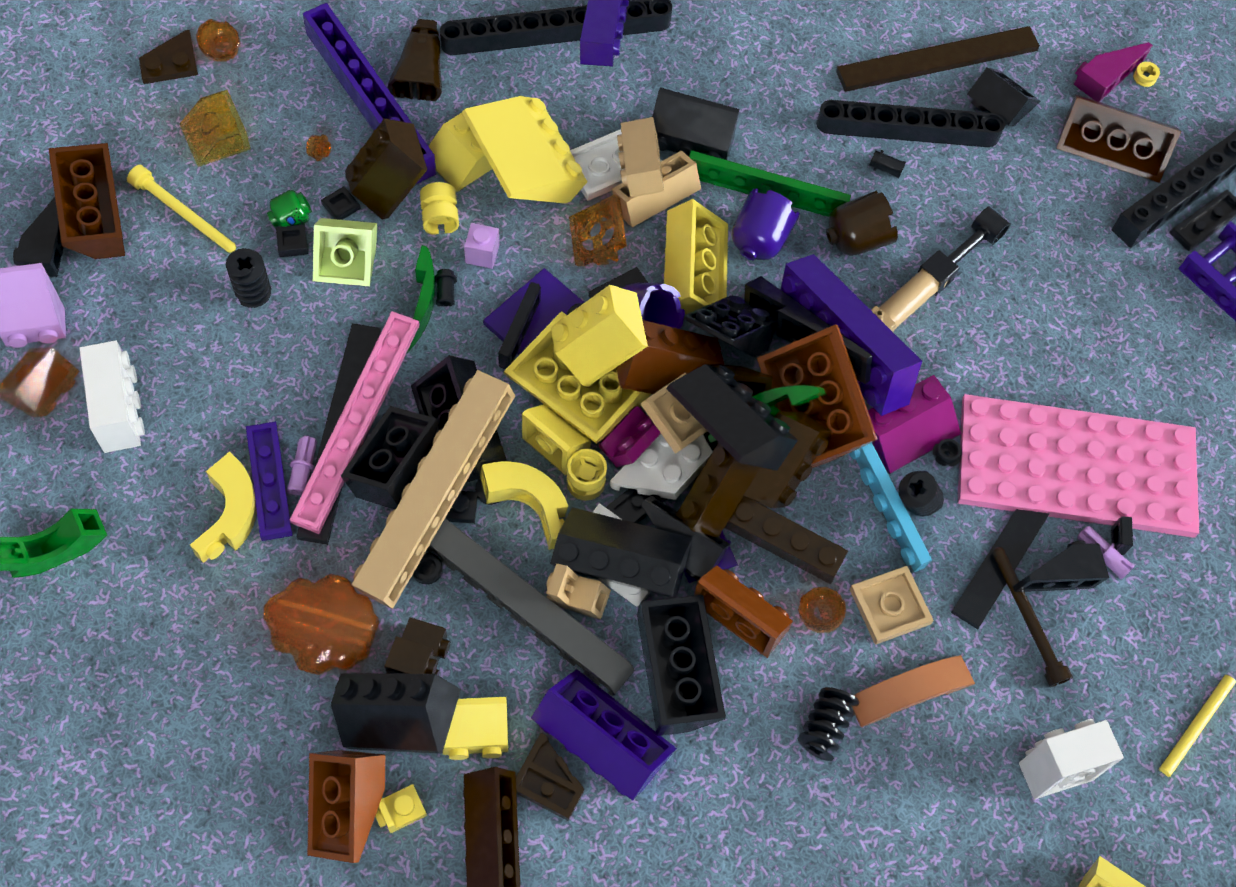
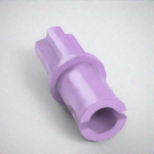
(302, 465)
(1111, 556)

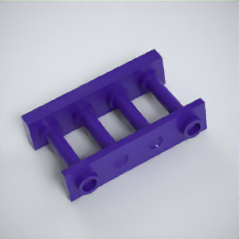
(1208, 279)

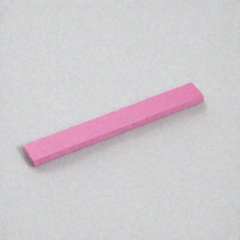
(354, 422)

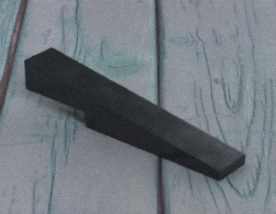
(798, 322)

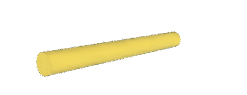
(1197, 725)

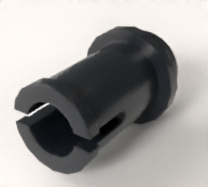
(887, 163)
(445, 287)

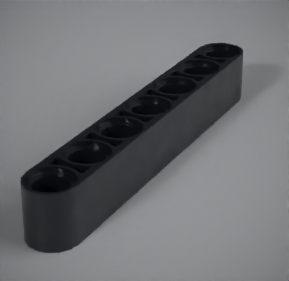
(910, 123)

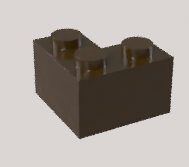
(418, 649)

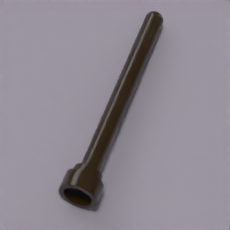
(1055, 670)

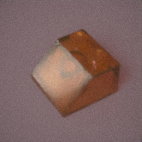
(38, 381)

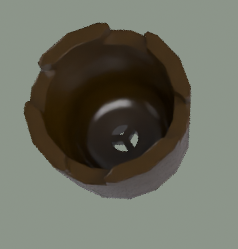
(862, 225)

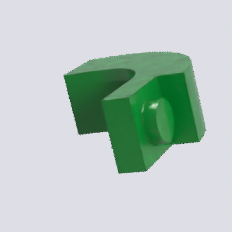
(64, 541)

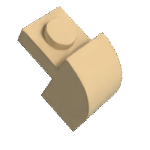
(577, 592)

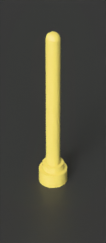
(142, 179)

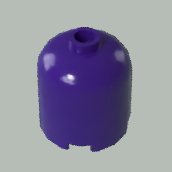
(763, 225)
(659, 303)

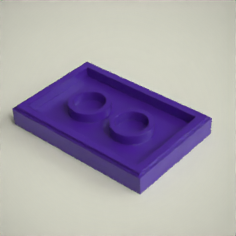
(554, 299)

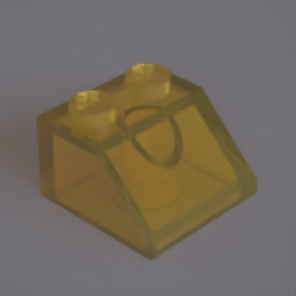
(214, 129)

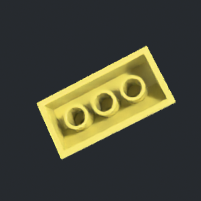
(696, 255)

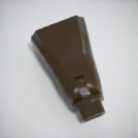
(419, 64)

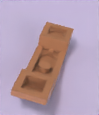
(911, 689)

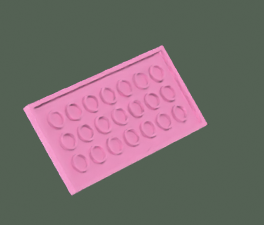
(1078, 465)

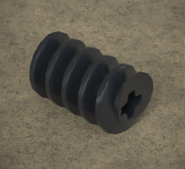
(248, 277)
(916, 483)
(825, 721)

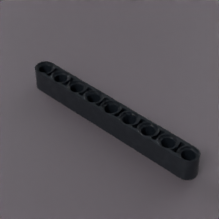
(543, 27)

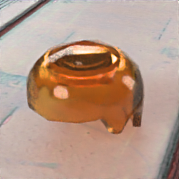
(220, 36)
(831, 608)

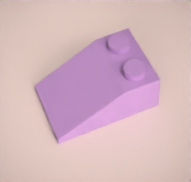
(29, 307)

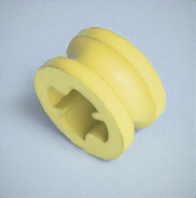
(1144, 80)

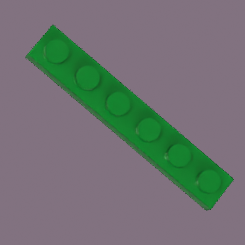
(746, 178)

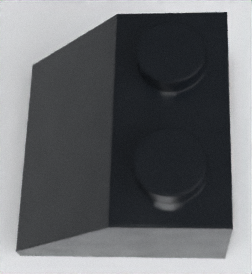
(1002, 96)

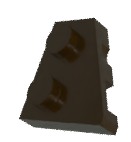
(169, 60)
(548, 781)

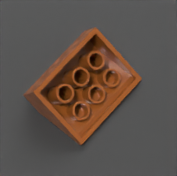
(824, 363)

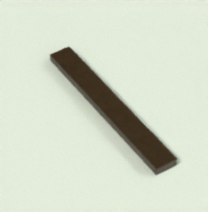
(937, 58)

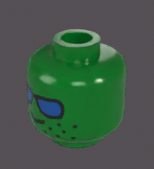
(289, 209)

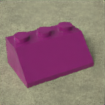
(915, 427)

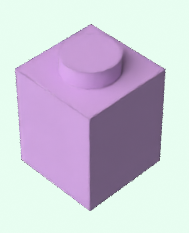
(481, 245)

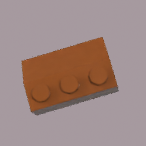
(743, 610)

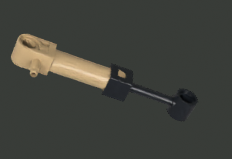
(939, 271)

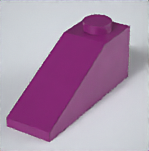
(1109, 70)

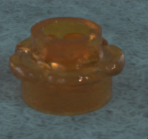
(318, 147)

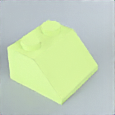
(344, 251)

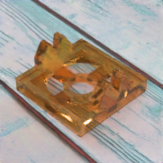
(612, 211)

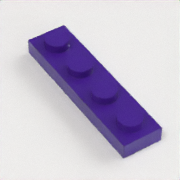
(269, 481)

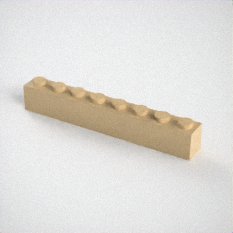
(433, 489)

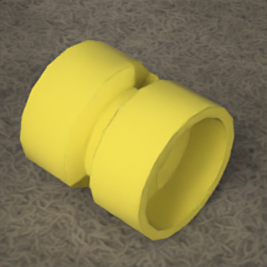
(439, 207)
(586, 474)

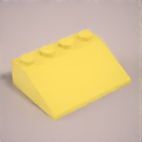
(526, 150)
(589, 409)

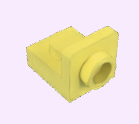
(400, 809)

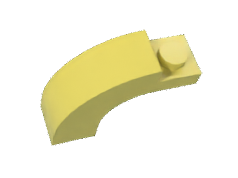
(528, 485)
(239, 512)

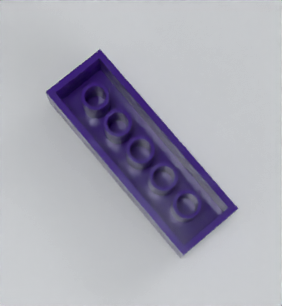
(893, 362)

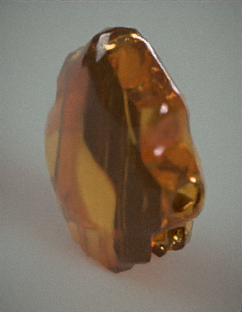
(321, 623)

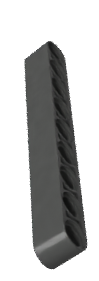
(531, 608)

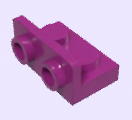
(629, 438)

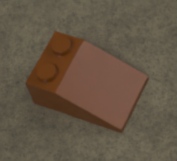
(343, 802)

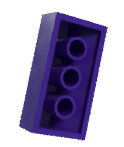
(602, 733)

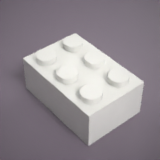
(111, 396)
(1070, 758)

